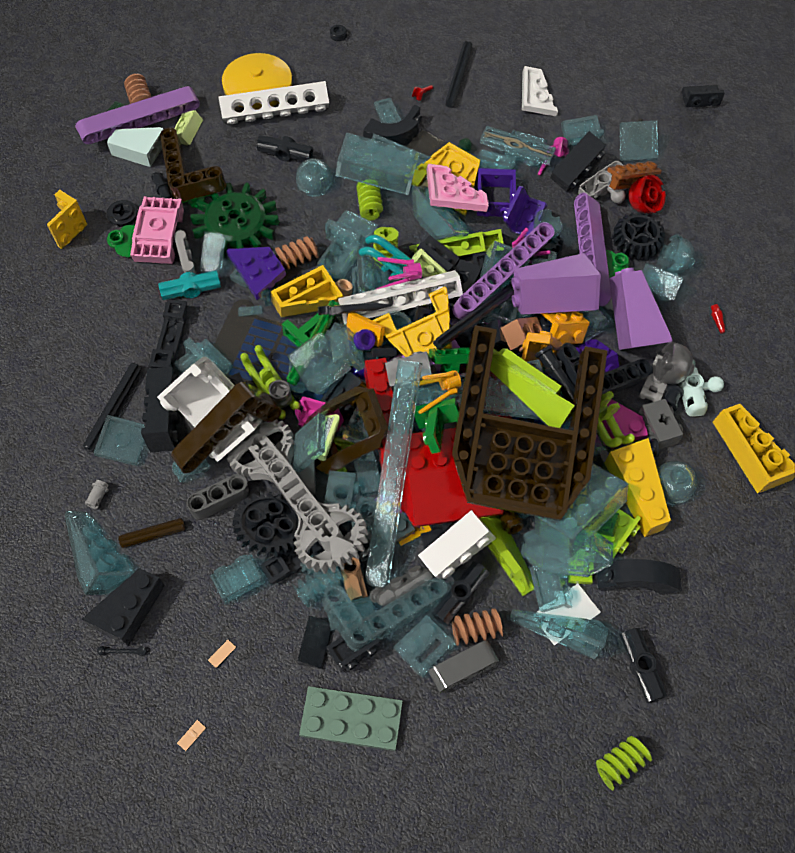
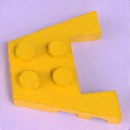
(457, 160)
(420, 334)

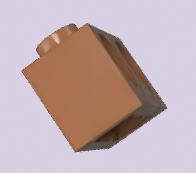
(517, 330)

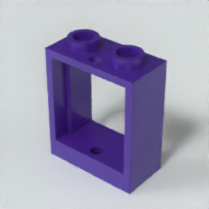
(505, 178)

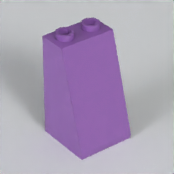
(557, 286)
(636, 311)

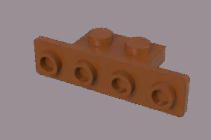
(625, 175)

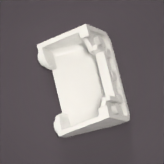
(198, 393)

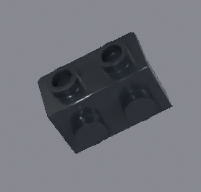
(348, 659)

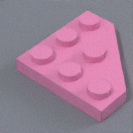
(453, 191)

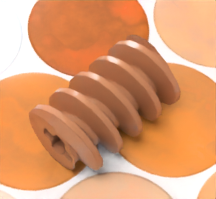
(136, 88)
(296, 252)
(476, 626)

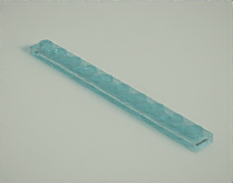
(393, 473)

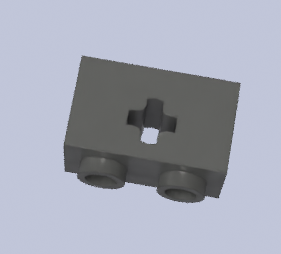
(661, 423)

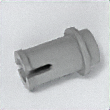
(96, 494)

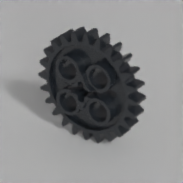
(266, 524)

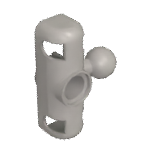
(599, 185)

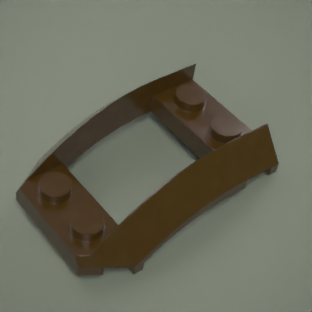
(373, 422)

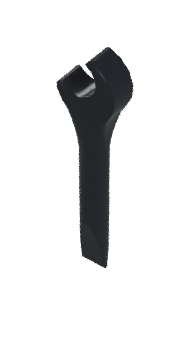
(339, 309)

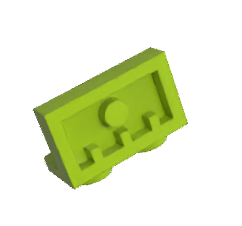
(626, 527)

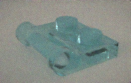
(419, 640)

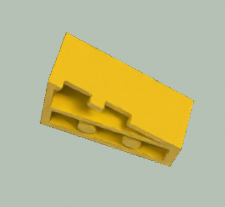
(305, 293)

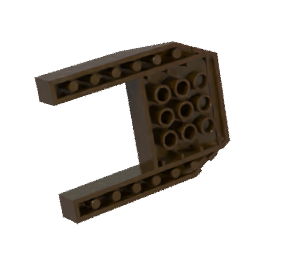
(521, 462)

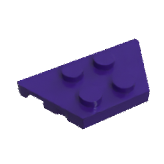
(257, 267)

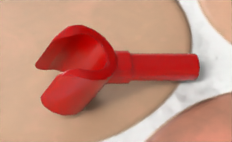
(418, 92)

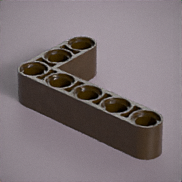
(191, 184)
(221, 421)

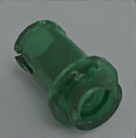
(465, 144)

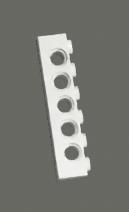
(264, 97)
(405, 294)

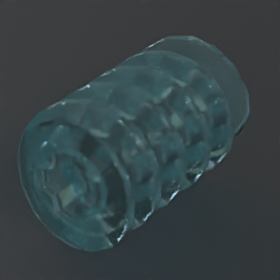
(316, 585)

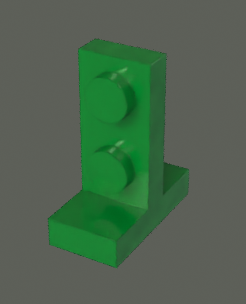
(300, 335)
(449, 358)
(434, 422)

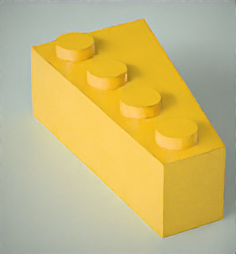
(754, 449)
(645, 494)

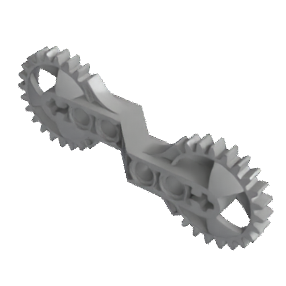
(316, 519)

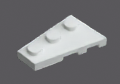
(535, 93)

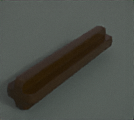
(151, 532)

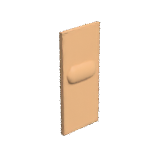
(221, 654)
(191, 735)

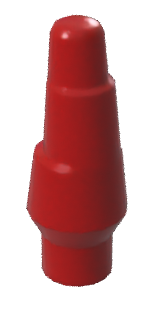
(717, 316)

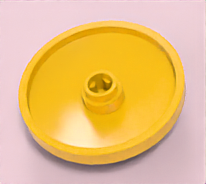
(256, 73)

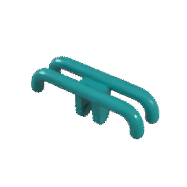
(397, 254)

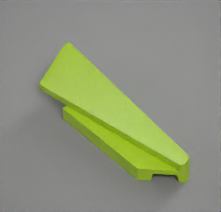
(470, 244)
(532, 387)
(508, 555)

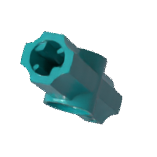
(189, 285)

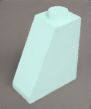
(136, 144)

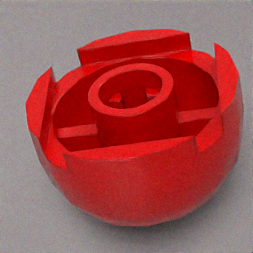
(647, 195)

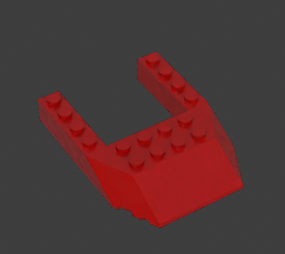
(431, 480)

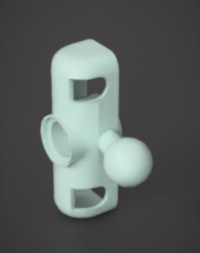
(694, 389)

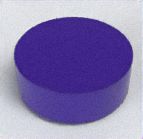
(364, 339)

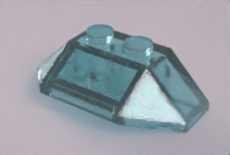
(437, 221)
(588, 560)

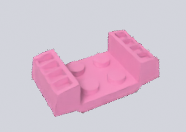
(156, 230)

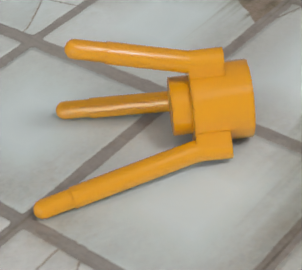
(448, 381)

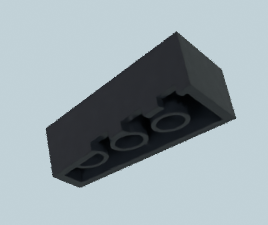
(159, 423)

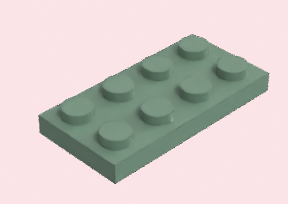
(351, 718)

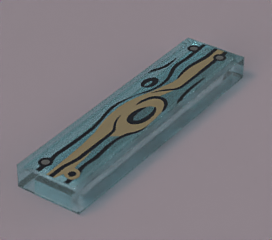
(517, 145)

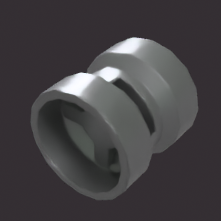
(277, 390)

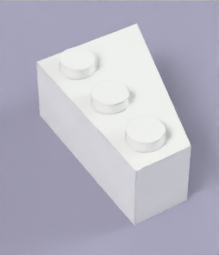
(456, 545)

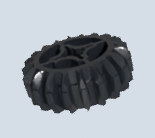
(638, 236)

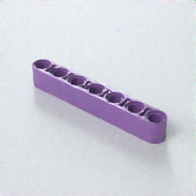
(137, 114)
(592, 240)
(497, 275)

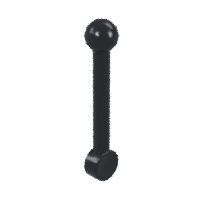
(141, 651)

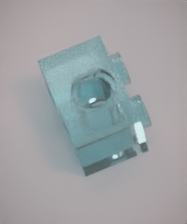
(342, 483)

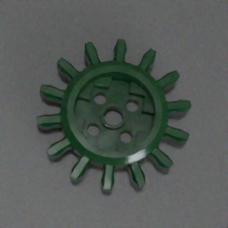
(250, 212)

